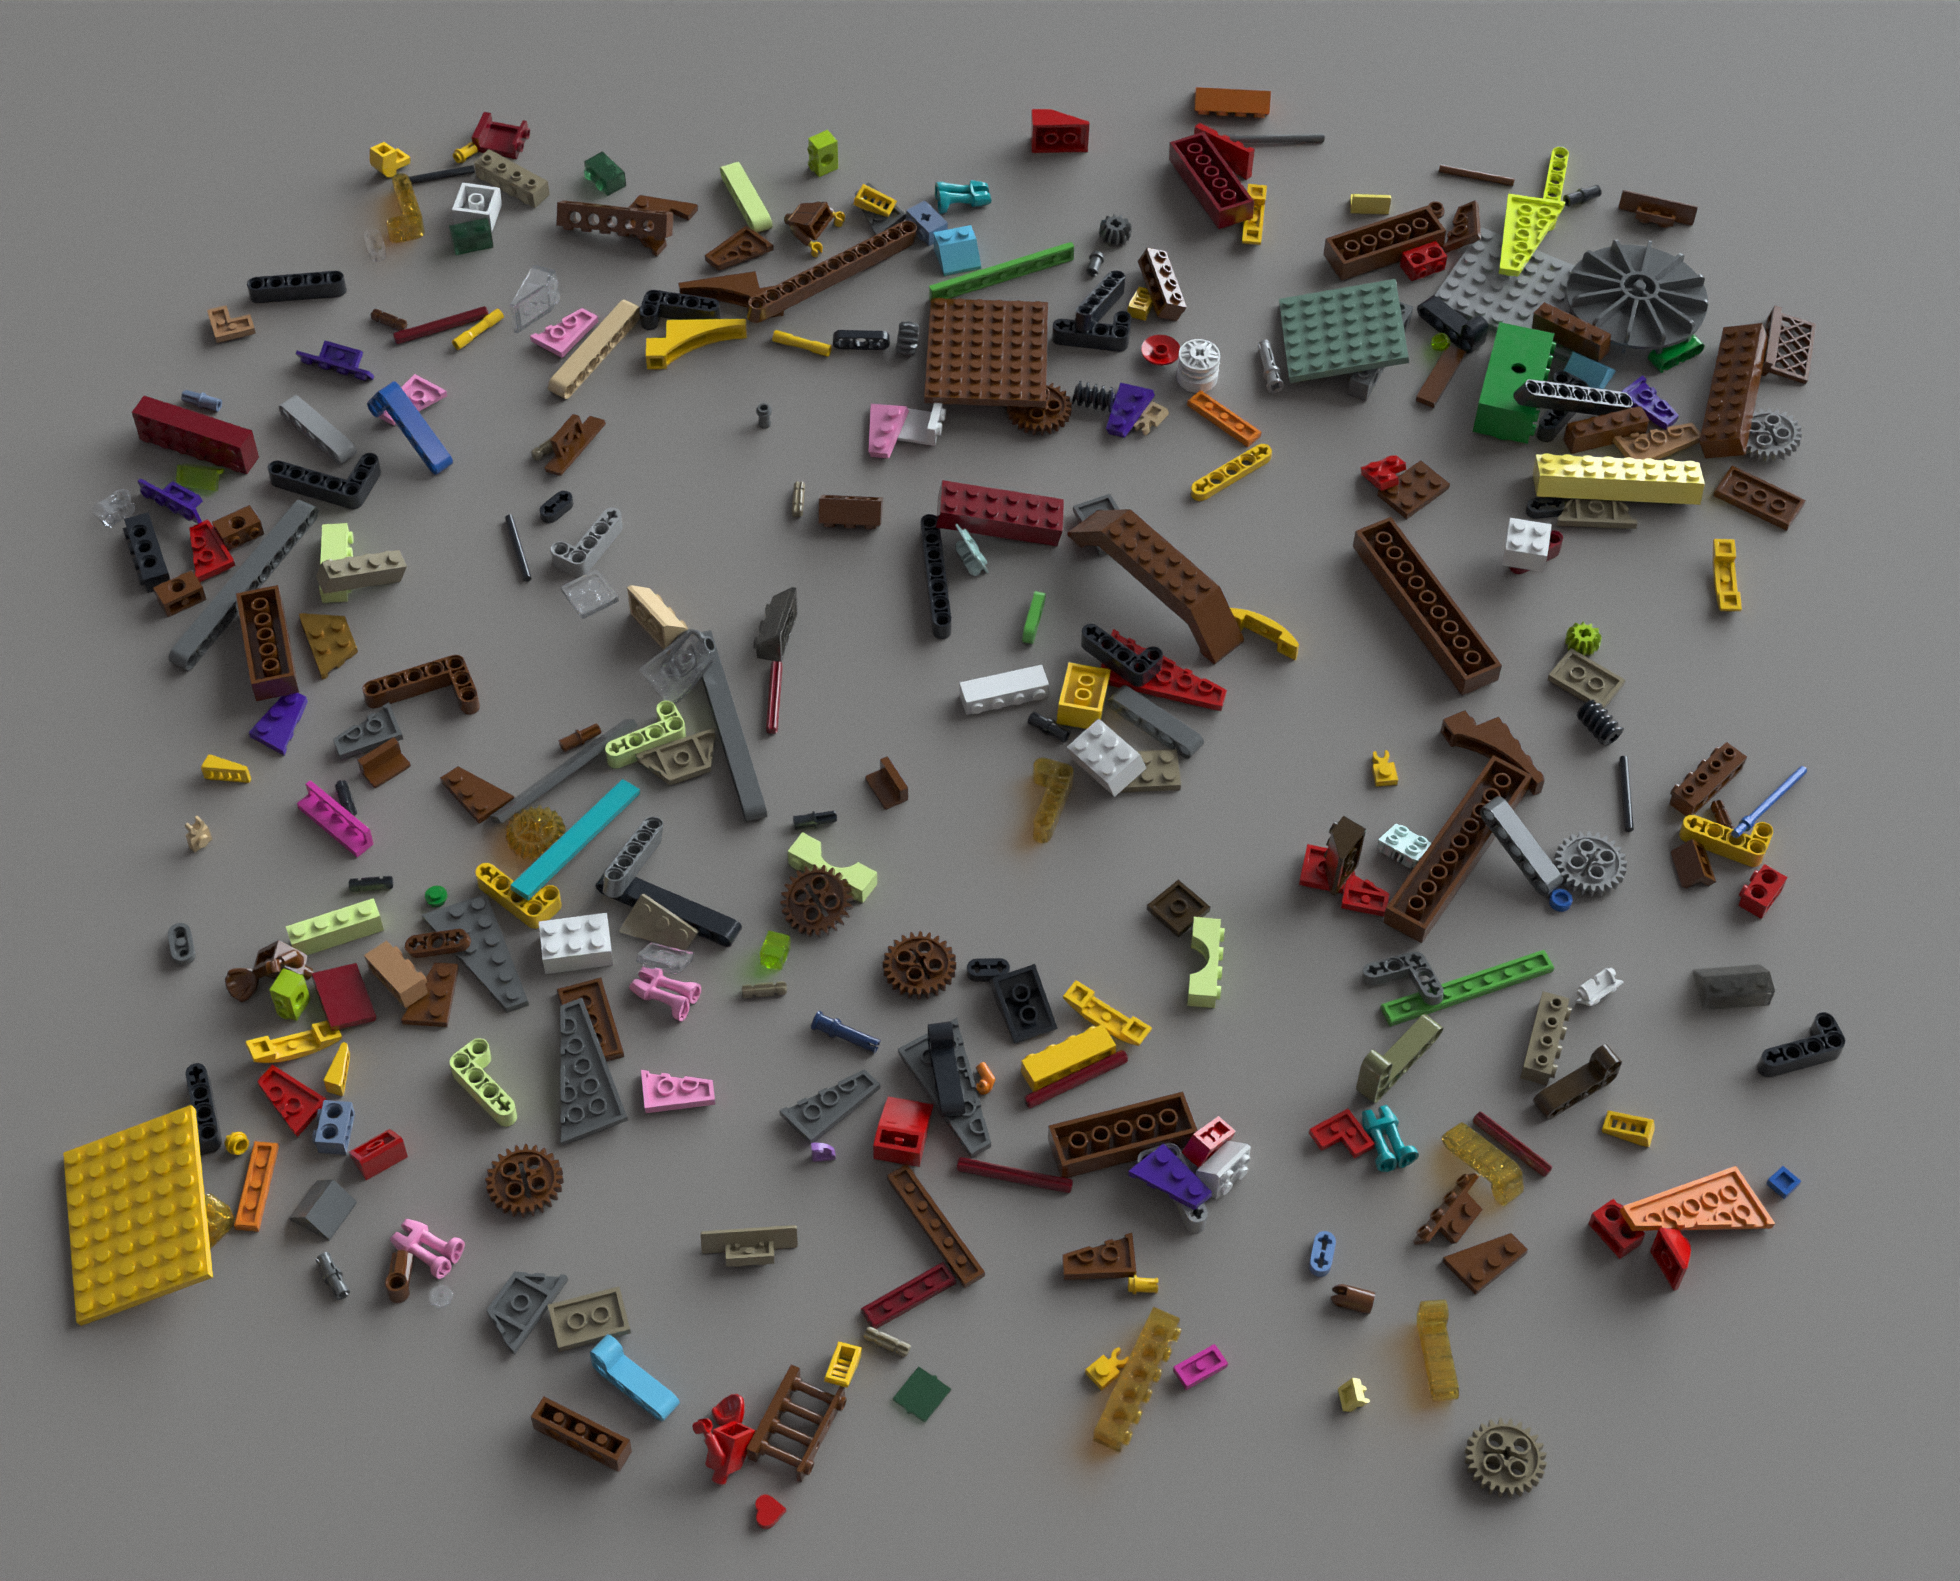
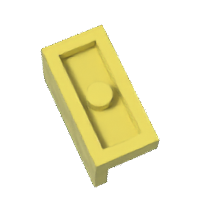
(1370, 204)

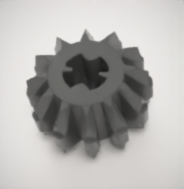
(1115, 230)
(907, 338)

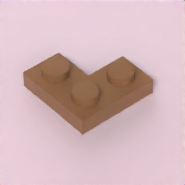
(227, 328)

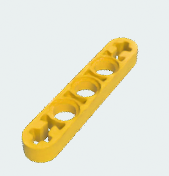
(1227, 479)

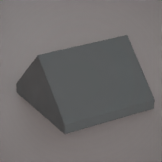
(324, 1208)

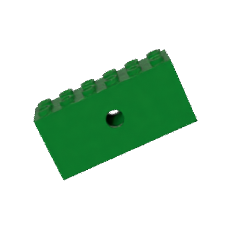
(1515, 358)

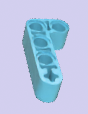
(631, 1379)

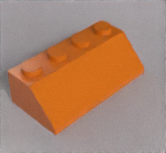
(1232, 101)

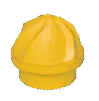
(236, 1143)

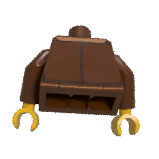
(810, 221)

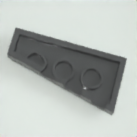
(826, 1109)

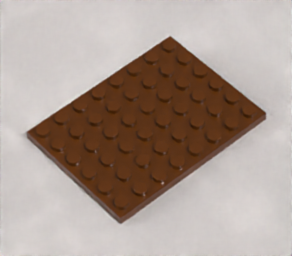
(987, 352)

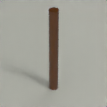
(1476, 175)

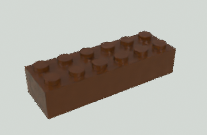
(1382, 242)
(267, 643)
(1120, 1134)

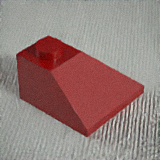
(1671, 1254)

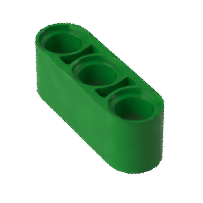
(1677, 353)

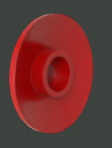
(1160, 349)

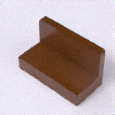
(383, 763)
(888, 784)
(1692, 864)

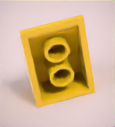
(1082, 695)

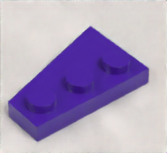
(1127, 408)
(1656, 409)
(279, 722)
(1169, 1174)

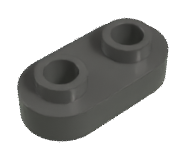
(182, 945)

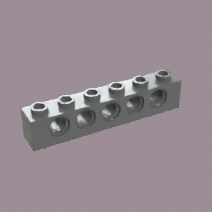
(1364, 381)

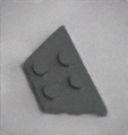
(523, 1304)

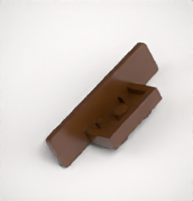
(1657, 209)
(571, 441)
(1454, 1213)

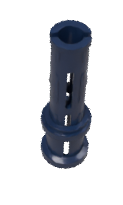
(835, 1028)

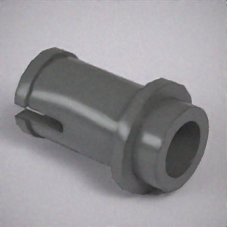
(1096, 259)
(764, 412)

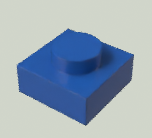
(1783, 1182)

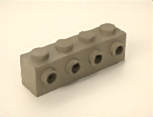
(511, 178)
(361, 571)
(1545, 1037)

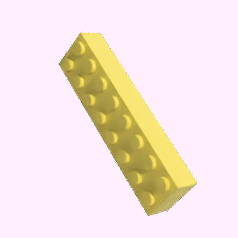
(1618, 479)

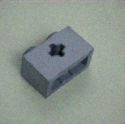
(927, 221)

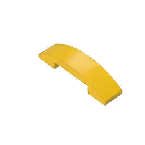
(1253, 228)
(1725, 575)
(1269, 629)
(1097, 1012)
(293, 1046)

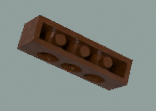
(581, 1434)

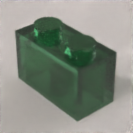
(604, 173)
(471, 236)

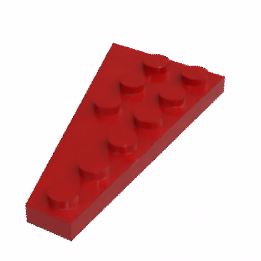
(1172, 682)

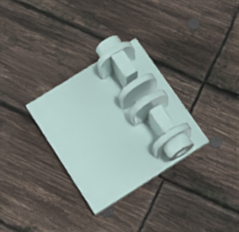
(970, 554)
(1405, 842)

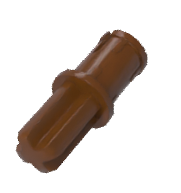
(579, 737)

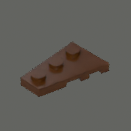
(435, 1006)
(1108, 1260)
(1485, 1261)

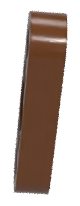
(429, 938)

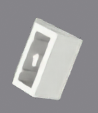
(1225, 1167)

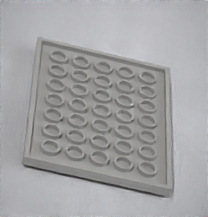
(1479, 289)

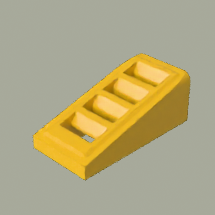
(872, 207)
(1134, 306)
(224, 770)
(337, 1073)
(1630, 1120)
(847, 1352)

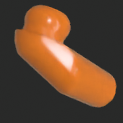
(987, 1079)

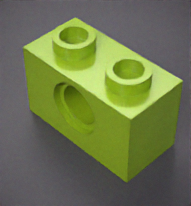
(823, 153)
(290, 994)

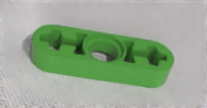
(1034, 617)

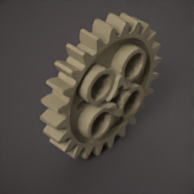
(1503, 1478)

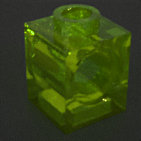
(775, 950)

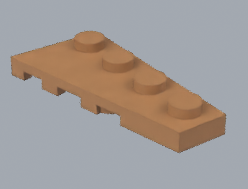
(1658, 443)

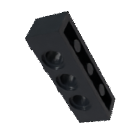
(147, 551)

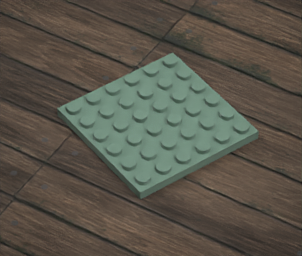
(1343, 331)

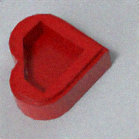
(768, 1511)

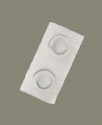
(1591, 993)

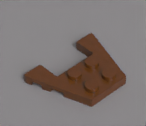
(682, 209)

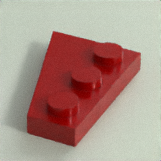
(209, 551)
(291, 1098)

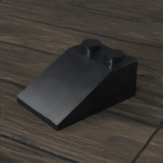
(1023, 1003)

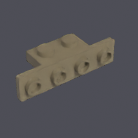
(749, 1245)

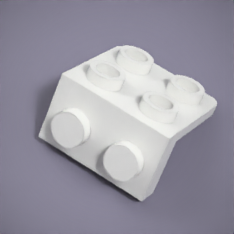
(923, 426)

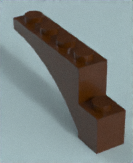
(729, 288)
(1490, 740)

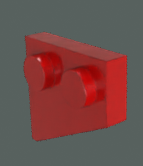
(1364, 896)

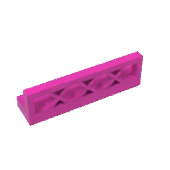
(335, 820)

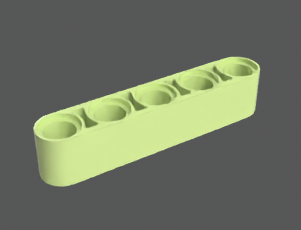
(746, 197)

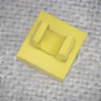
(1352, 1395)

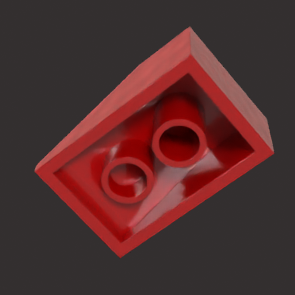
(1058, 132)

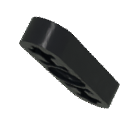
(868, 335)

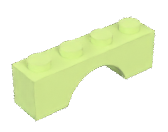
(807, 852)
(1203, 984)

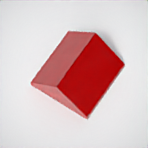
(379, 1153)

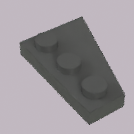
(368, 734)

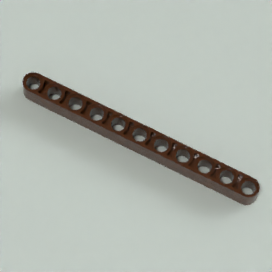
(831, 272)

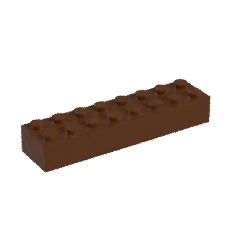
(1733, 391)

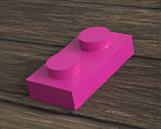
(1200, 1366)

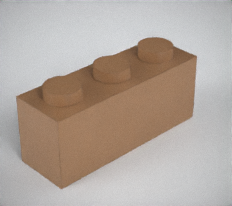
(396, 973)

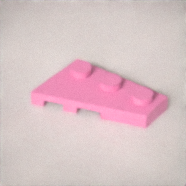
(565, 335)
(421, 393)
(885, 428)
(674, 1093)

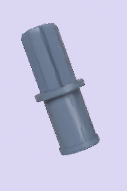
(201, 400)

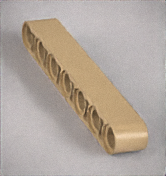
(594, 349)

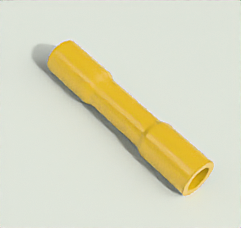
(487, 322)
(813, 346)

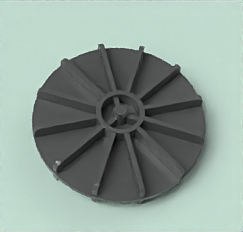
(1638, 296)

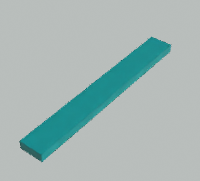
(574, 839)

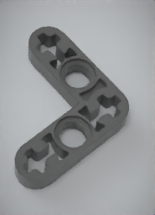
(1408, 967)

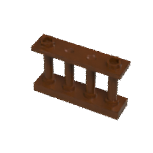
(781, 1404)

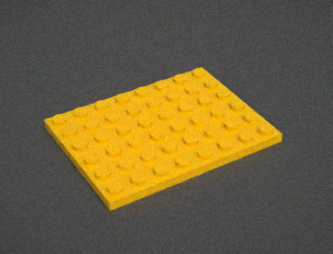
(137, 1215)

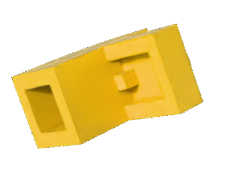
(387, 159)

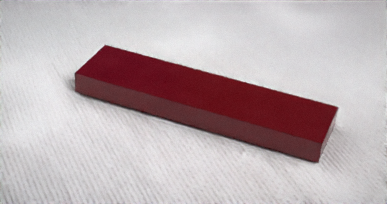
(908, 1296)

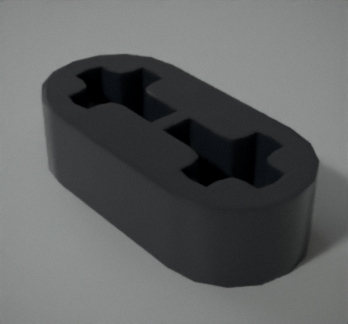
(557, 507)
(1545, 507)
(987, 968)

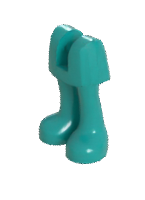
(975, 194)
(1387, 1125)

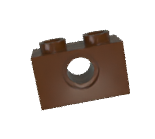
(238, 527)
(179, 593)

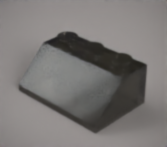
(777, 626)
(1734, 987)

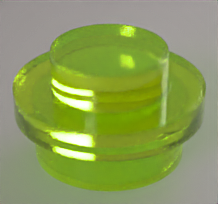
(1440, 342)

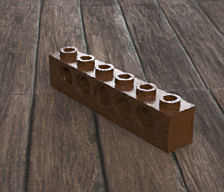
(567, 218)

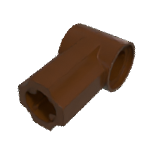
(399, 1275)

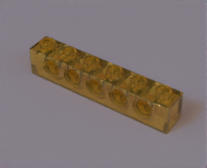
(1117, 1435)

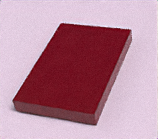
(343, 997)

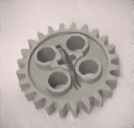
(1773, 435)
(1608, 873)

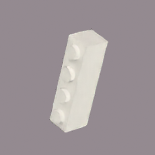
(1004, 690)

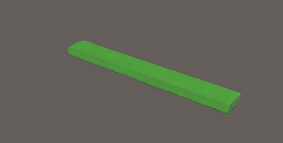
(1002, 272)
(1470, 987)

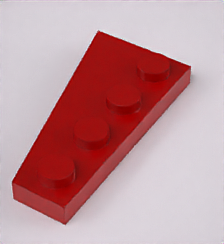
(1234, 153)

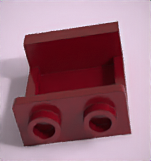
(500, 137)

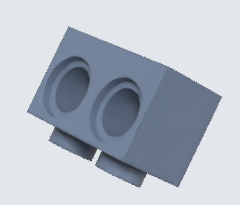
(338, 1127)

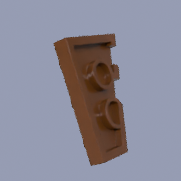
(1465, 227)
(738, 248)
(475, 794)

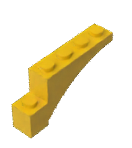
(688, 335)

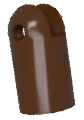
(1353, 1298)

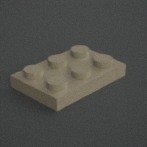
(1586, 679)
(1160, 772)
(589, 1318)

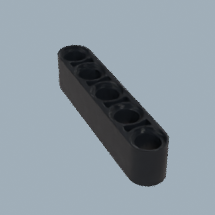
(296, 286)
(1099, 301)

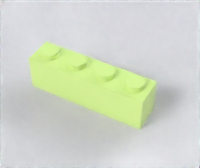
(334, 546)
(335, 927)

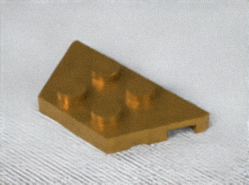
(329, 640)

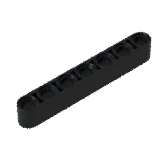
(1571, 398)
(935, 577)
(709, 923)

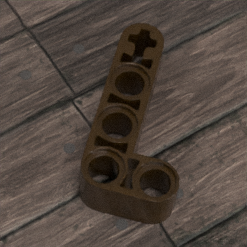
(1579, 1084)

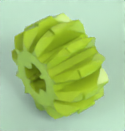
(1583, 638)

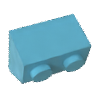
(957, 250)
(1593, 373)

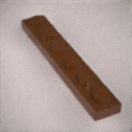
(936, 1226)

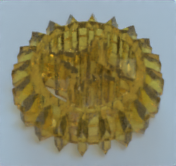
(533, 839)

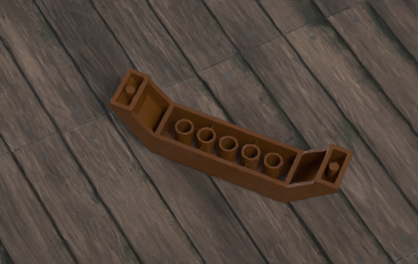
(1165, 575)

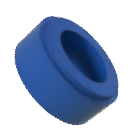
(1560, 900)

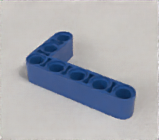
(412, 424)

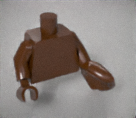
(269, 962)

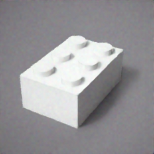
(1106, 757)
(575, 943)

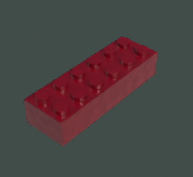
(1211, 180)
(195, 434)
(1000, 513)

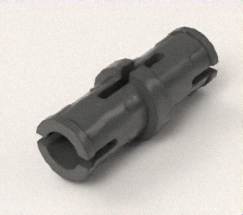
(332, 1276)

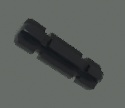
(345, 797)
(371, 883)

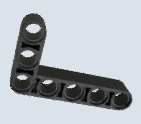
(325, 487)

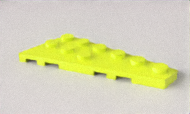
(1524, 229)

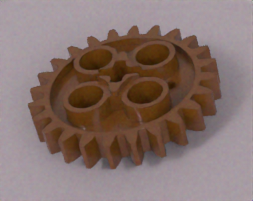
(1046, 418)
(799, 912)
(937, 957)
(502, 1186)

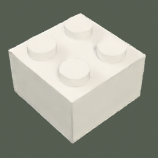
(477, 203)
(1526, 544)

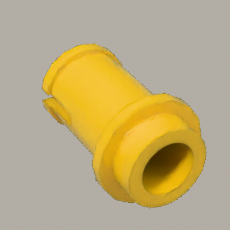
(462, 154)
(1146, 1285)

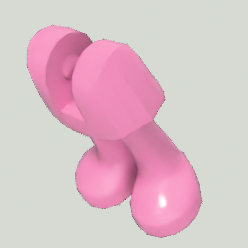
(650, 989)
(418, 1235)

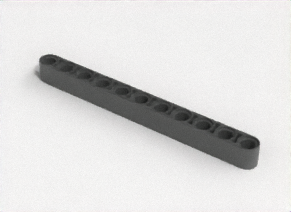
(248, 577)
(733, 740)

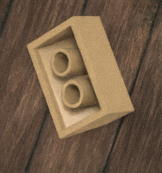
(654, 615)

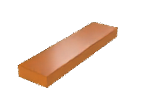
(1224, 418)
(256, 1186)

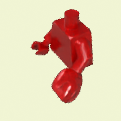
(727, 1443)

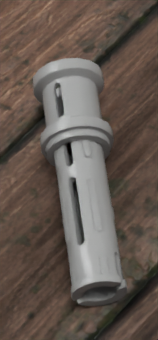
(1271, 371)

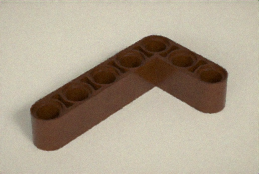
(423, 679)

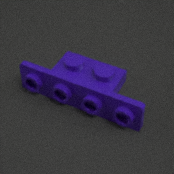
(338, 357)
(175, 498)

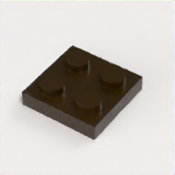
(1178, 907)

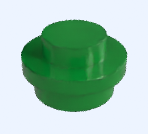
(436, 896)

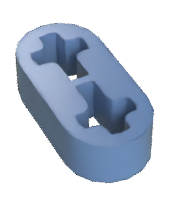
(1327, 1255)

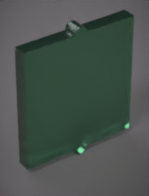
(921, 1394)

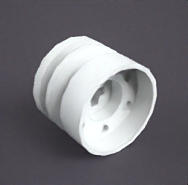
(1198, 365)

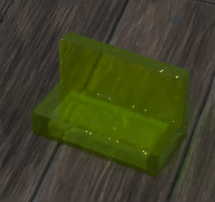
(198, 476)

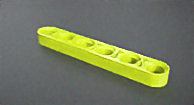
(1556, 175)

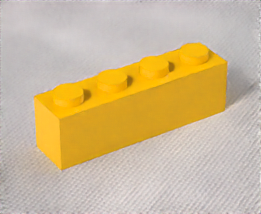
(1067, 1057)

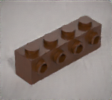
(1162, 284)
(1572, 332)
(1601, 430)
(1707, 780)

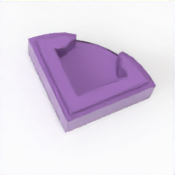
(822, 1152)

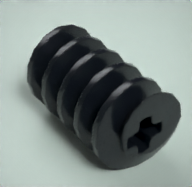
(1094, 396)
(1599, 723)

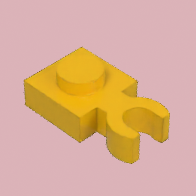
(1383, 772)
(1105, 1370)

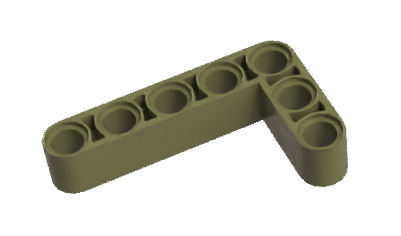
(1381, 1072)

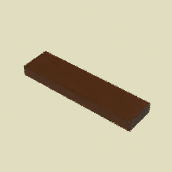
(1440, 376)

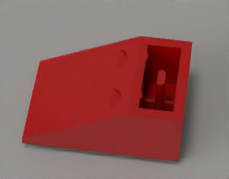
(902, 1131)

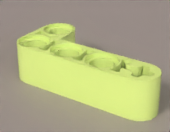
(667, 729)
(486, 1086)

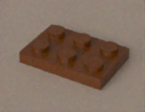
(1415, 490)

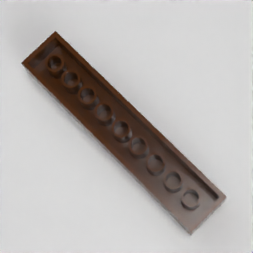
(1427, 606)
(1453, 852)

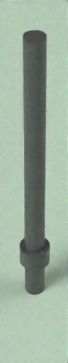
(1277, 138)

